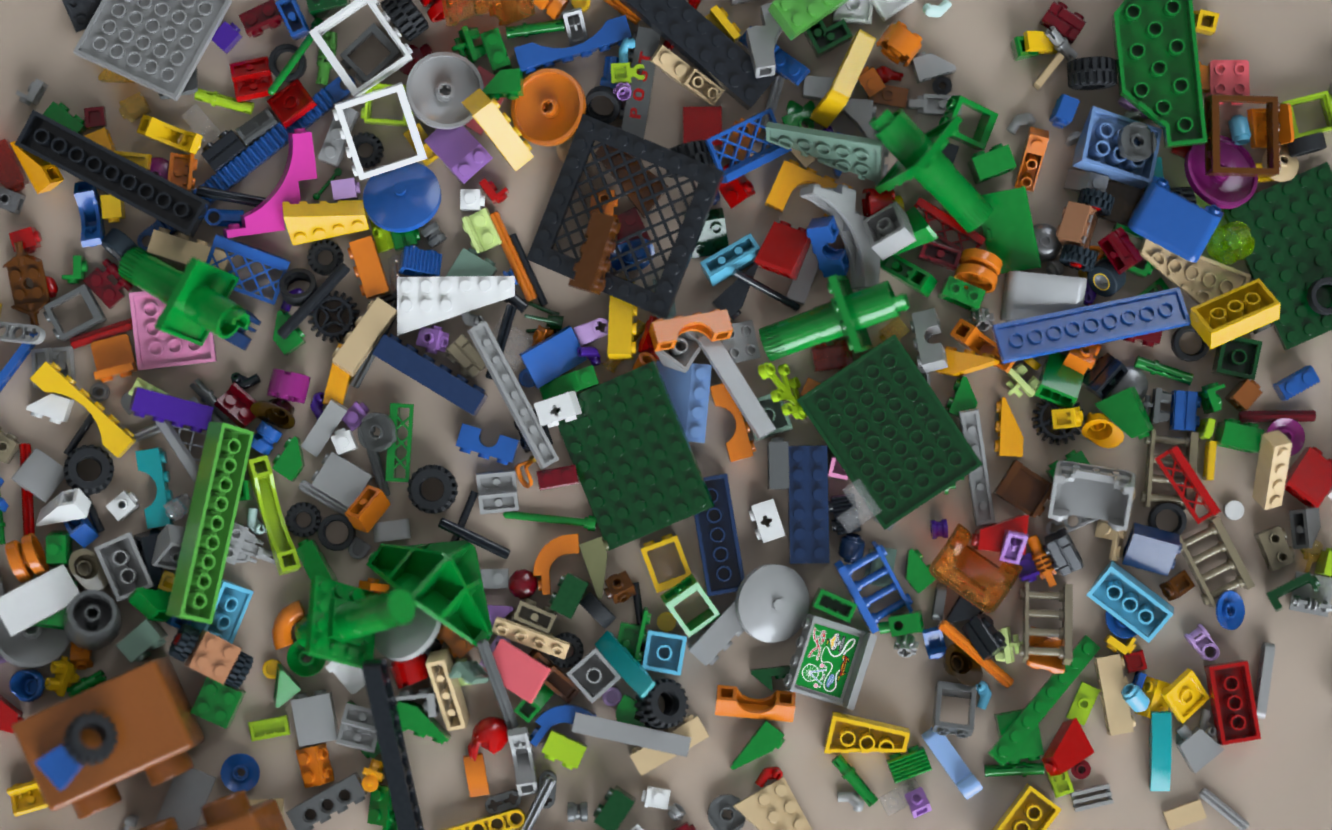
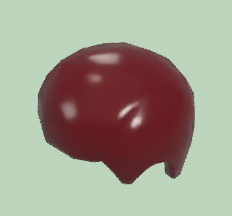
(522, 584)

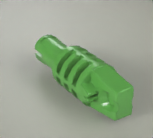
(322, 62)

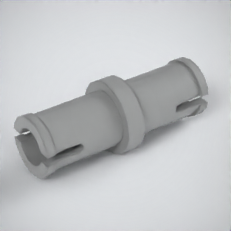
(1061, 43)

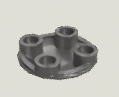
(1133, 377)

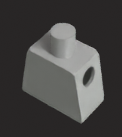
(1196, 747)

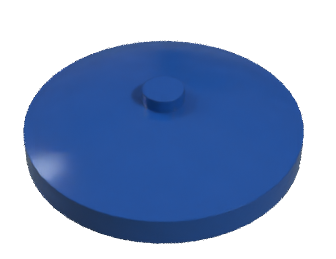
(402, 198)

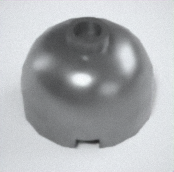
(1047, 242)

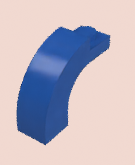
(90, 213)
(558, 714)

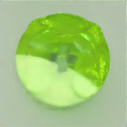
(1231, 243)

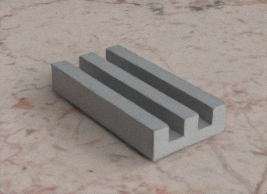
(1108, 794)

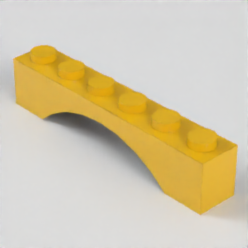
(113, 435)

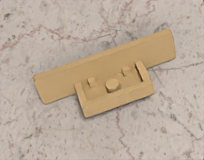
(1104, 531)
(530, 637)

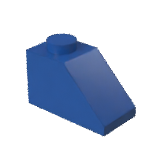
(81, 531)

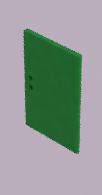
(1012, 230)

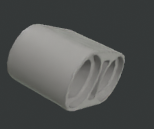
(391, 530)

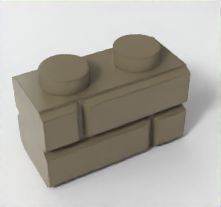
(467, 357)

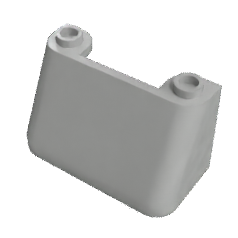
(1040, 294)
(1092, 493)

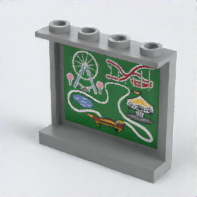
(830, 661)

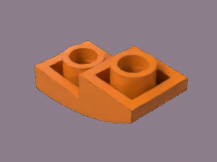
(476, 775)

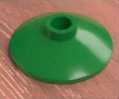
(295, 661)

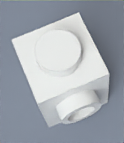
(471, 199)
(344, 441)
(123, 505)

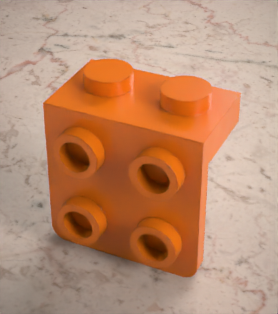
(1258, 128)
(113, 358)
(1050, 663)

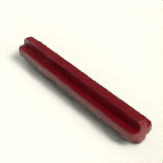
(1272, 415)

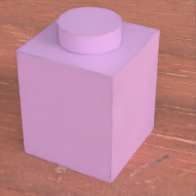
(345, 189)

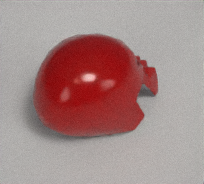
(489, 734)

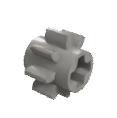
(982, 319)
(906, 645)

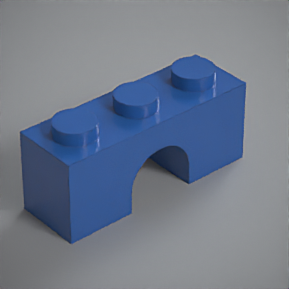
(830, 260)
(470, 440)

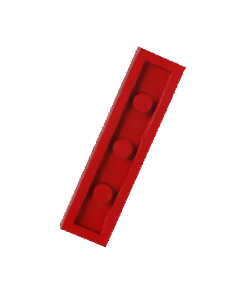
(951, 223)
(1193, 480)

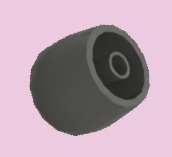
(92, 620)

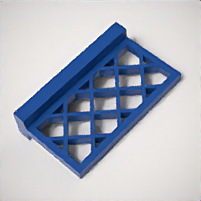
(749, 162)
(254, 254)

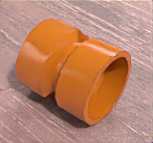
(553, 7)

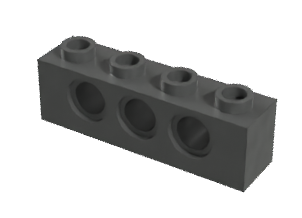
(298, 814)

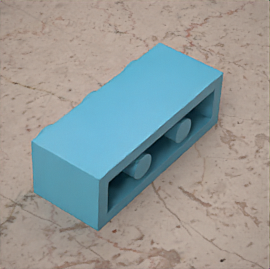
(735, 256)

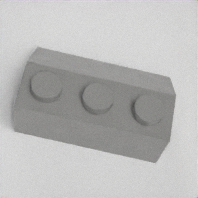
(123, 566)

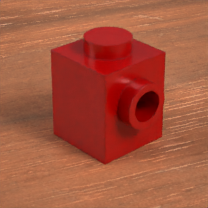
(30, 239)

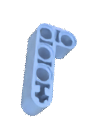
(952, 763)

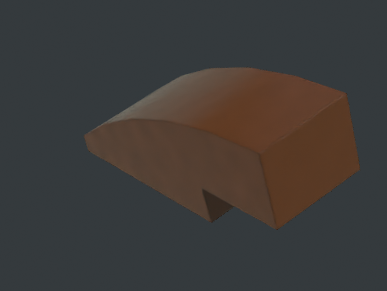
(556, 679)

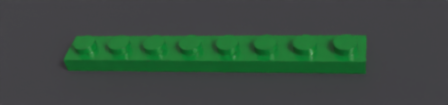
(1042, 702)

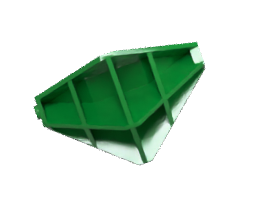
(442, 582)

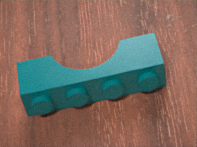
(153, 463)

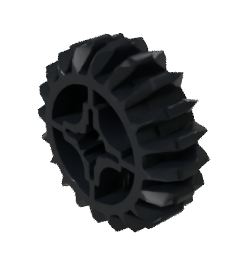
(327, 323)
(1041, 424)

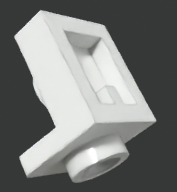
(656, 797)

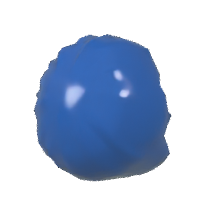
(27, 685)

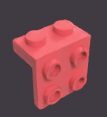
(1229, 78)

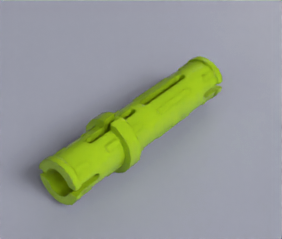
(215, 98)

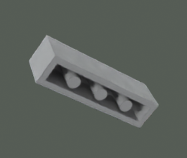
(717, 636)

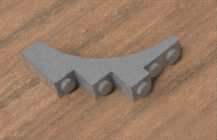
(762, 42)
(857, 110)
(841, 203)

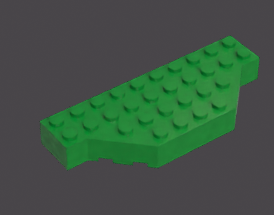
(1161, 66)

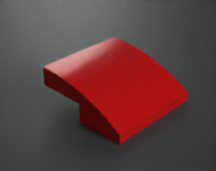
(251, 78)

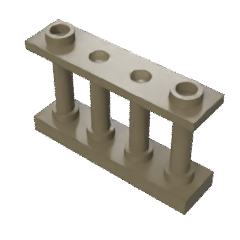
(1191, 444)
(1233, 562)
(1064, 615)

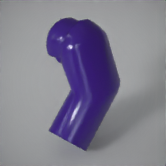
(1090, 295)
(592, 354)
(317, 404)

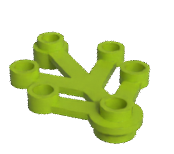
(784, 392)

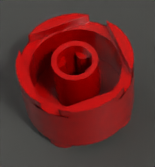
(875, 202)
(409, 671)

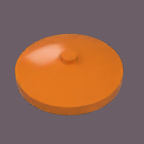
(549, 107)

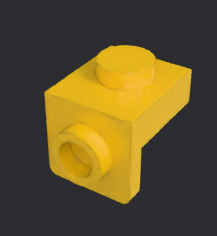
(1115, 645)

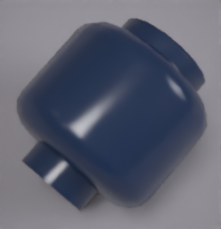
(851, 547)

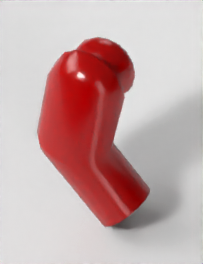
(52, 287)

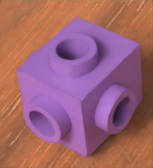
(433, 339)

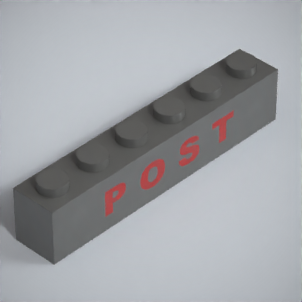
(637, 106)

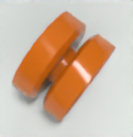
(979, 269)
(26, 557)

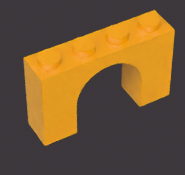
(789, 178)

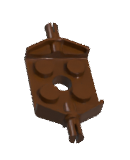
(25, 298)

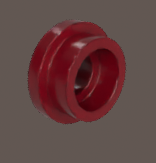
(1074, 770)

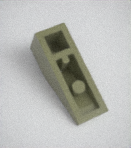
(595, 558)

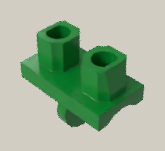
(465, 43)

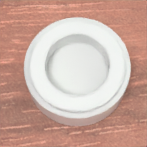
(1233, 510)

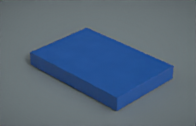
(552, 357)

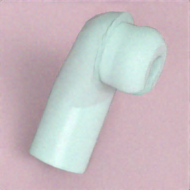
(936, 10)
(253, 523)

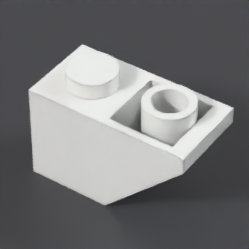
(52, 406)

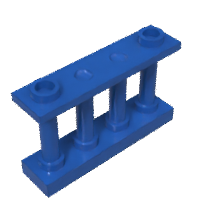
(854, 587)

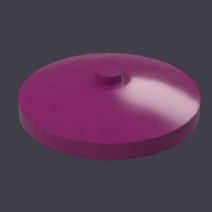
(1221, 191)

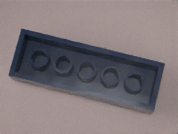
(428, 374)
(808, 505)
(719, 540)

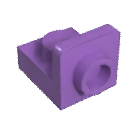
(355, 414)
(918, 802)

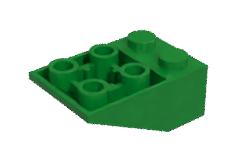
(415, 719)

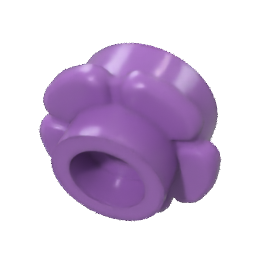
(625, 94)

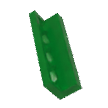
(392, 450)

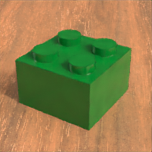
(991, 164)
(1238, 437)
(218, 702)

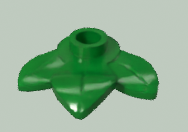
(799, 114)

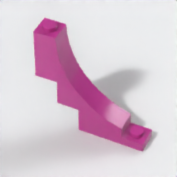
(269, 213)

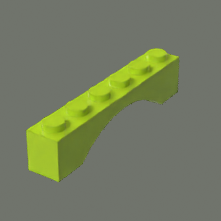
(273, 520)

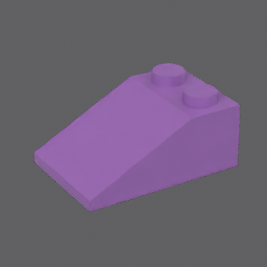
(458, 151)

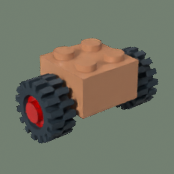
(1078, 228)
(211, 655)

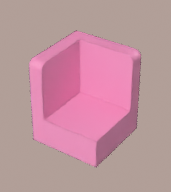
(835, 469)

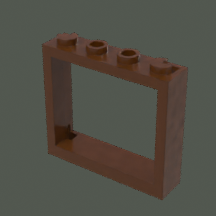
(1212, 146)

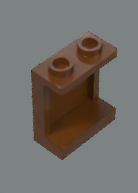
(1024, 489)

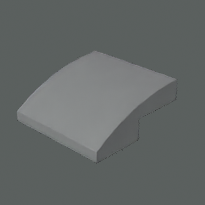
(61, 356)
(39, 475)
(497, 491)
(357, 729)

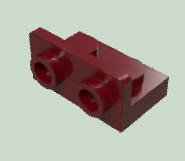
(261, 18)
(236, 405)

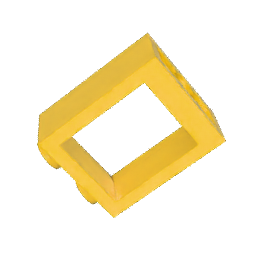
(669, 538)

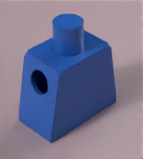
(59, 767)

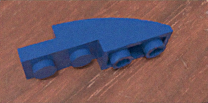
(785, 64)

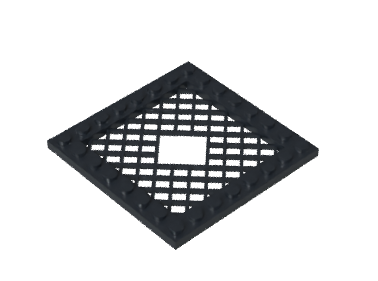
(689, 231)

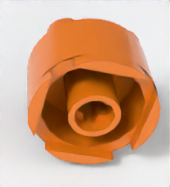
(899, 43)

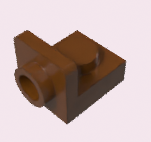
(1177, 586)

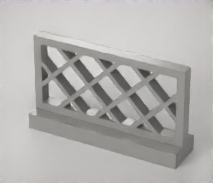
(179, 447)

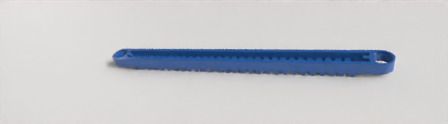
(263, 149)

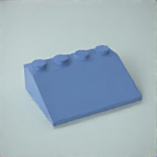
(1099, 150)
(689, 397)

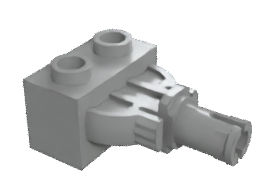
(244, 546)

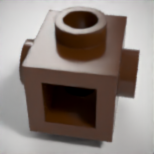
(619, 587)

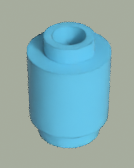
(1239, 130)
(1135, 697)

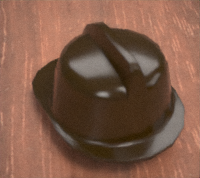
(275, 411)
(962, 666)

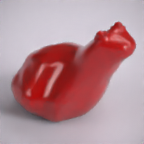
(887, 74)

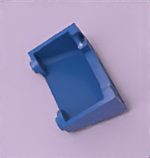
(1174, 221)

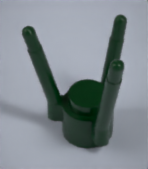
(554, 322)

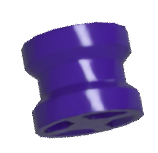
(939, 528)

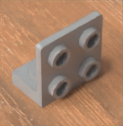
(430, 705)

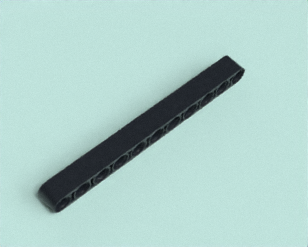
(392, 744)

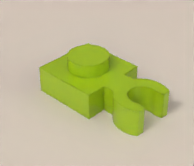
(623, 72)

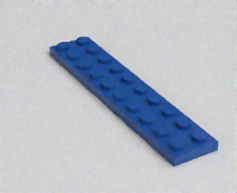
(1090, 325)

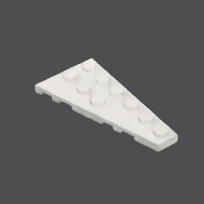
(436, 299)

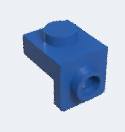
(934, 642)

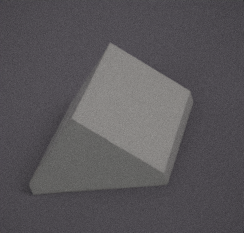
(682, 354)

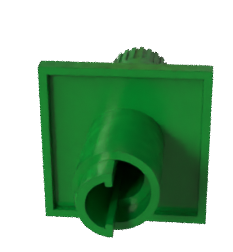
(921, 158)
(193, 298)
(843, 316)
(345, 620)

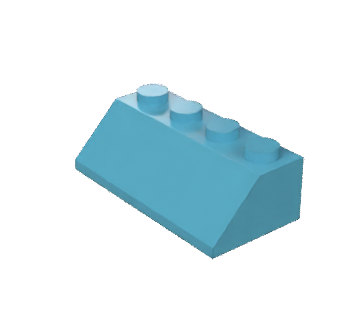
(1130, 601)
(229, 611)

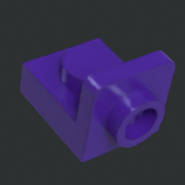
(1029, 569)

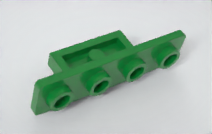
(633, 635)
(381, 809)

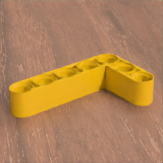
(844, 80)
(487, 824)

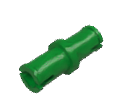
(86, 683)

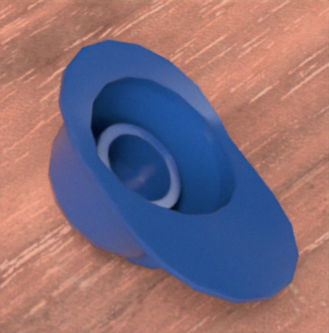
(628, 259)

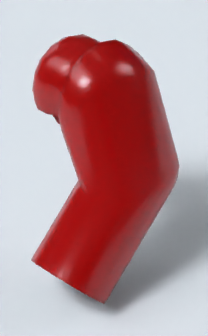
(768, 774)

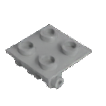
(742, 343)
(1307, 601)

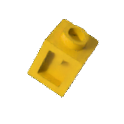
(1067, 418)

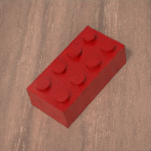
(1232, 702)

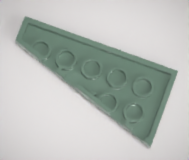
(832, 149)

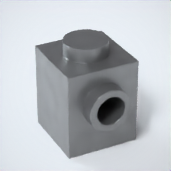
(11, 200)

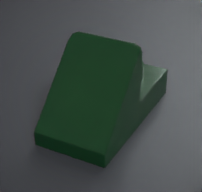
(764, 674)

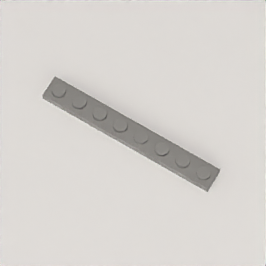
(513, 395)

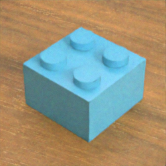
(664, 652)

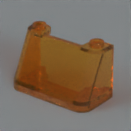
(505, 10)
(972, 573)

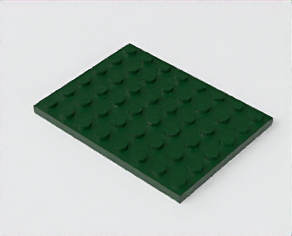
(1292, 249)
(890, 430)
(634, 457)

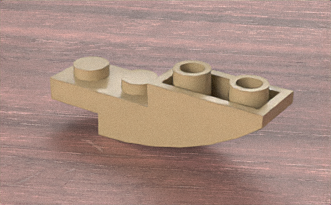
(686, 76)

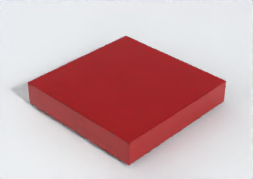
(291, 103)
(702, 123)

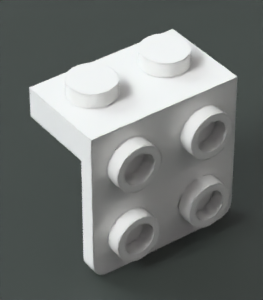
(349, 676)

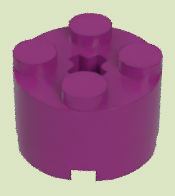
(288, 386)

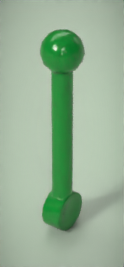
(337, 172)

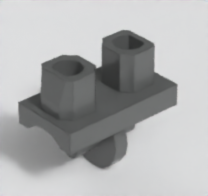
(1158, 397)

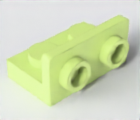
(481, 231)

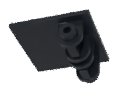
(81, 12)

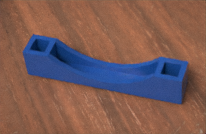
(535, 56)

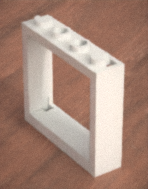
(393, 33)
(345, 133)

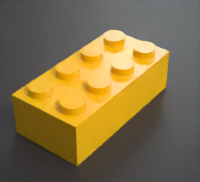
(1235, 313)
(1028, 812)

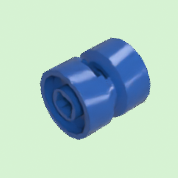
(265, 437)

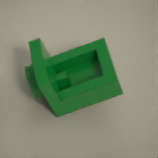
(80, 266)

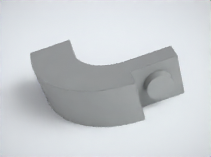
(523, 761)

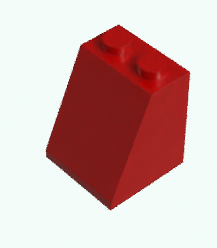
(784, 250)
(1310, 477)
(991, 536)

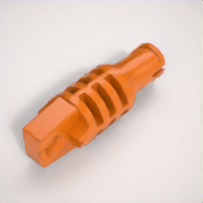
(1042, 561)

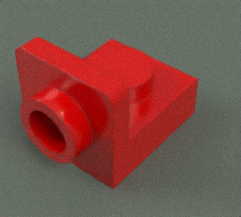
(489, 188)

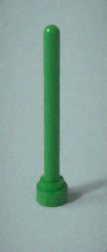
(294, 59)
(588, 522)

